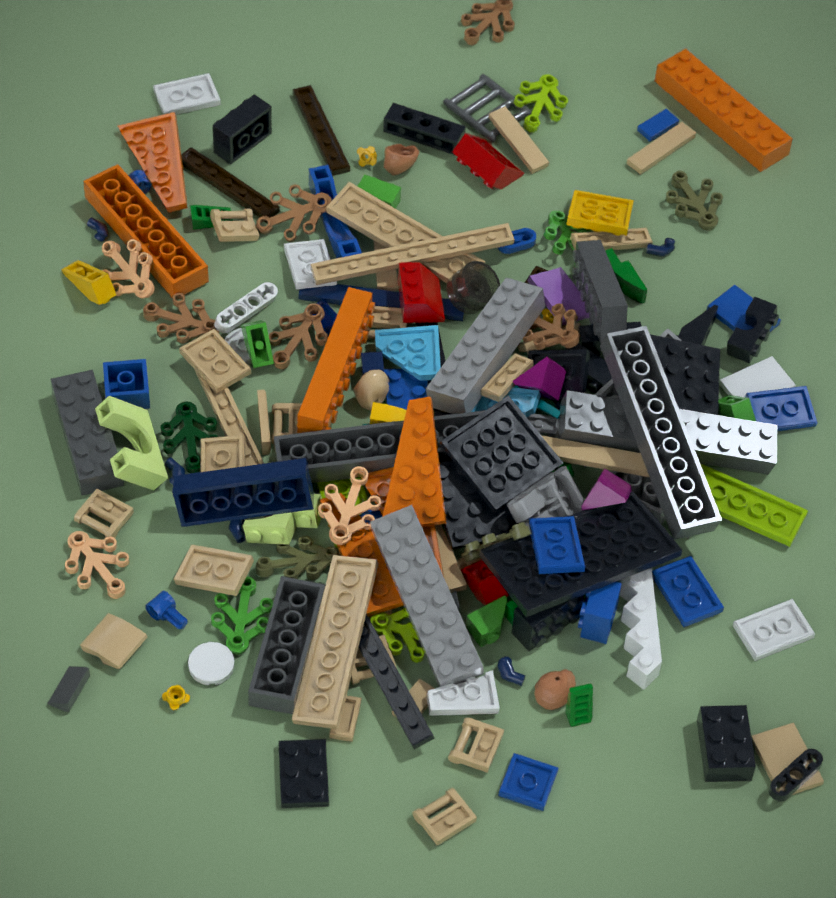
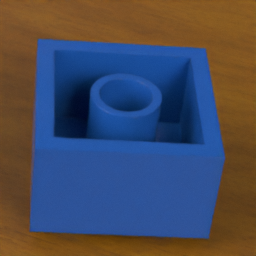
(127, 381)
(599, 612)

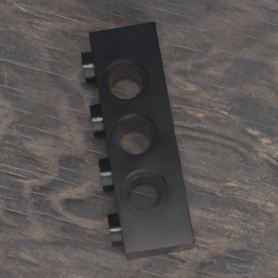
(423, 128)

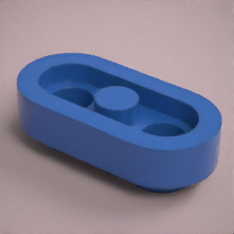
(524, 239)

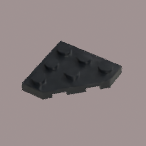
(575, 364)

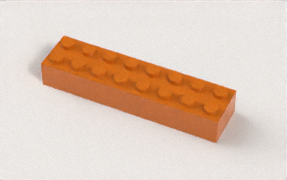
(723, 110)
(136, 217)
(337, 362)

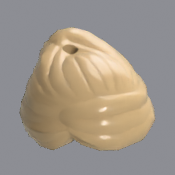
(371, 388)

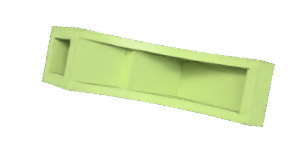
(281, 527)

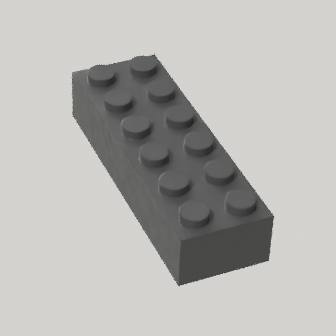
(599, 288)
(87, 441)
(285, 645)

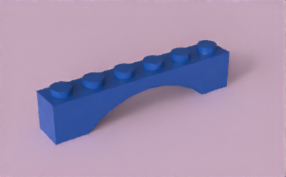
(339, 235)

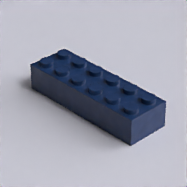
(243, 492)

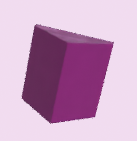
(544, 376)
(607, 491)

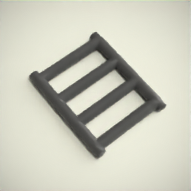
(496, 90)

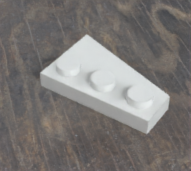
(465, 698)

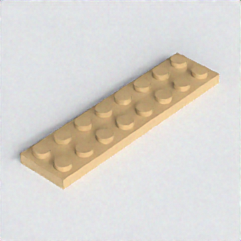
(390, 227)
(335, 642)

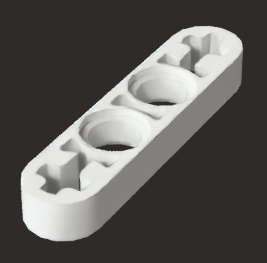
(248, 309)

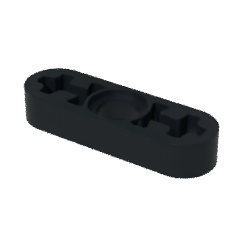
(794, 784)

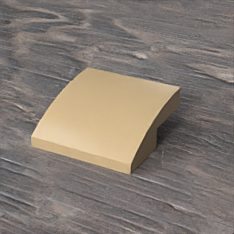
(113, 641)

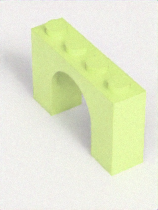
(145, 464)

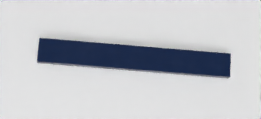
(335, 294)

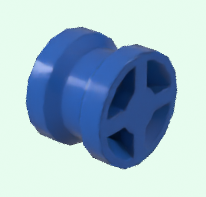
(140, 179)

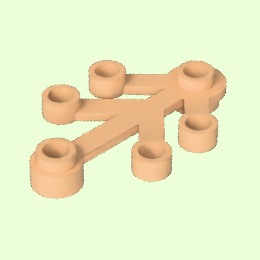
(130, 270)
(349, 509)
(96, 560)

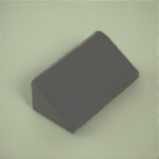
(69, 688)

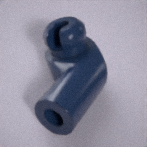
(101, 228)
(663, 249)
(174, 467)
(236, 531)
(507, 671)

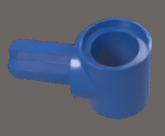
(164, 608)

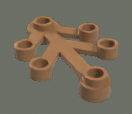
(500, 6)
(296, 211)
(185, 320)
(299, 333)
(567, 338)

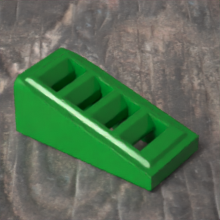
(199, 216)
(579, 705)

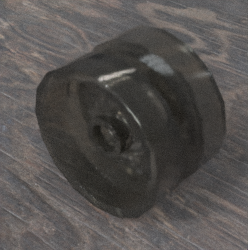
(472, 287)

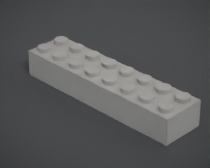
(486, 346)
(426, 597)

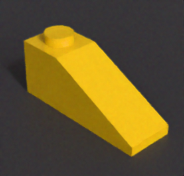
(90, 281)

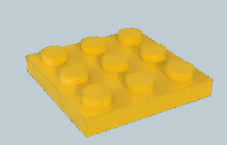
(600, 213)

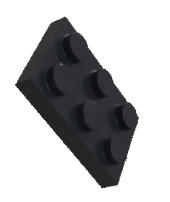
(303, 773)

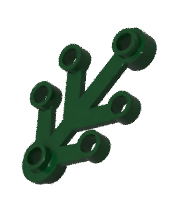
(189, 432)

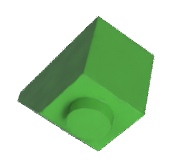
(257, 343)
(736, 407)
(487, 622)

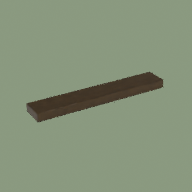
(321, 130)
(228, 184)

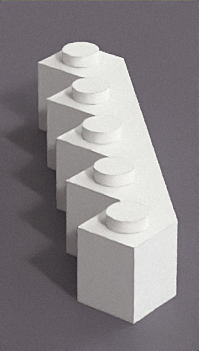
(643, 637)

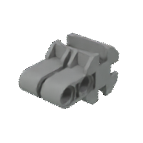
(549, 497)

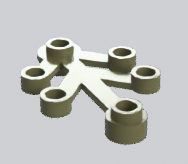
(706, 219)
(473, 549)
(302, 560)

